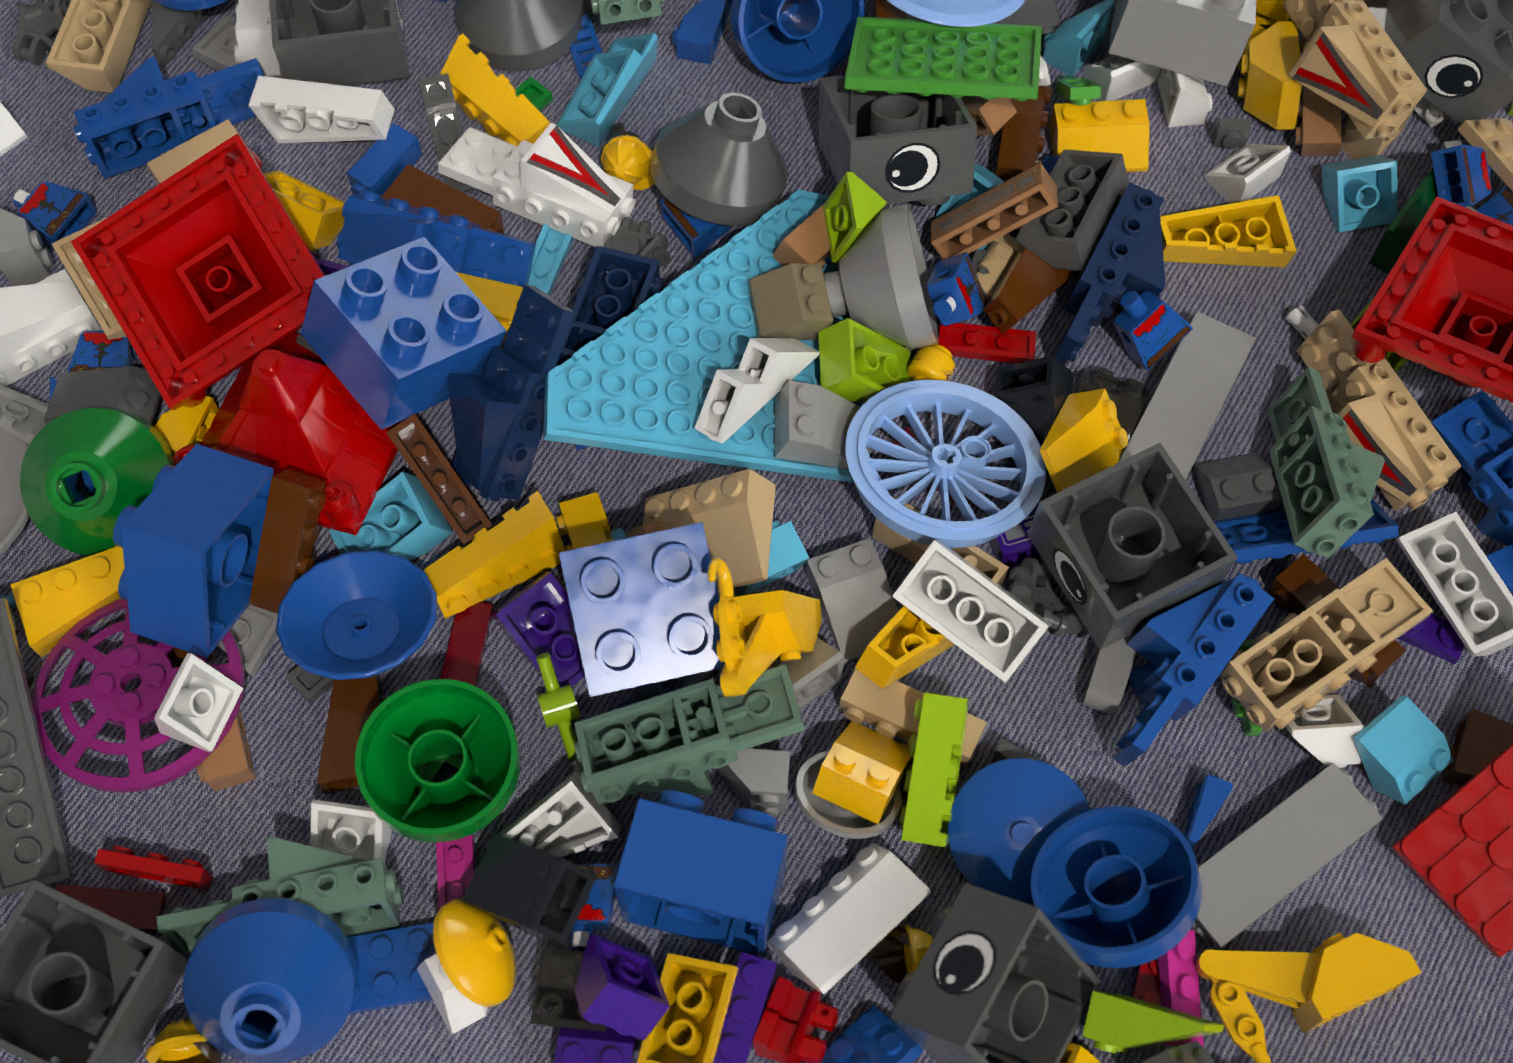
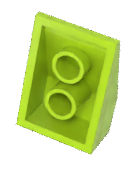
(860, 361)
(1127, 1022)

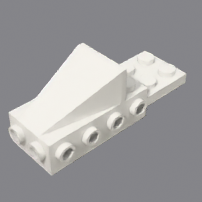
(40, 324)

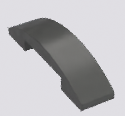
(443, 119)

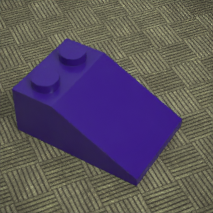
(540, 623)

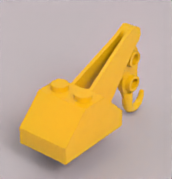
(1266, 66)
(759, 630)
(1314, 983)

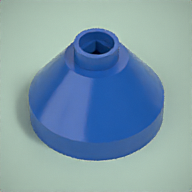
(796, 40)
(1118, 885)
(270, 981)

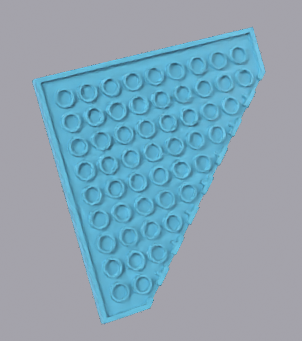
(653, 369)

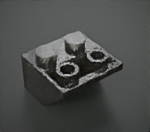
(1127, 395)
(554, 993)

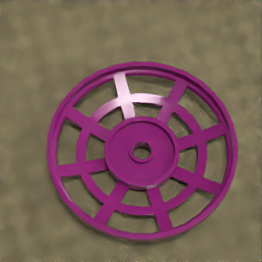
(120, 707)

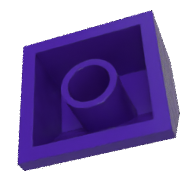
(620, 988)
(595, 1047)

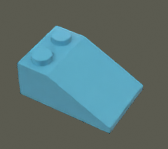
(398, 522)

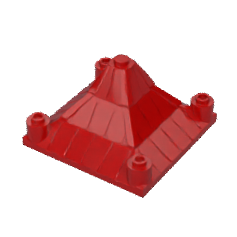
(202, 271)
(1448, 301)
(301, 418)

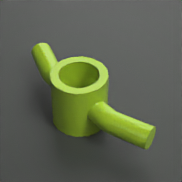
(558, 704)

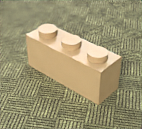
(189, 151)

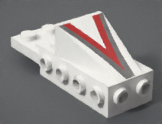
(543, 182)

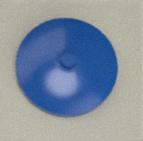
(1006, 818)

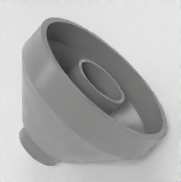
(886, 281)

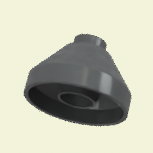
(520, 32)
(720, 162)

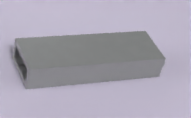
(1192, 391)
(1280, 854)

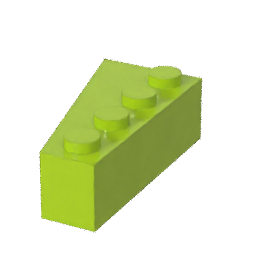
(935, 768)

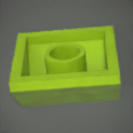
(849, 213)

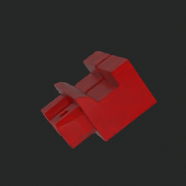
(789, 1023)

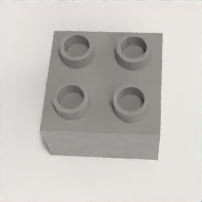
(1184, 35)

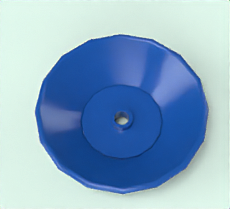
(351, 592)

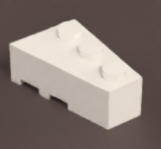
(564, 821)

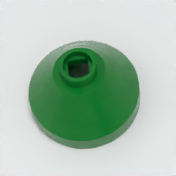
(121, 459)
(420, 736)

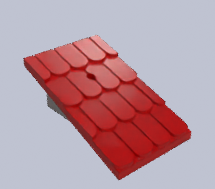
(1468, 853)

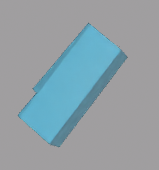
(608, 87)

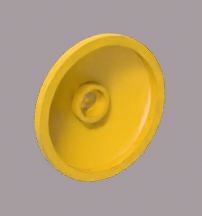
(475, 953)

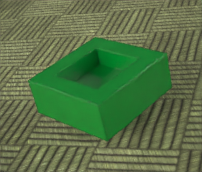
(535, 93)

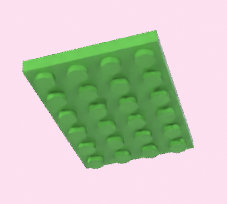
(945, 59)

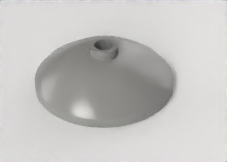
(833, 817)

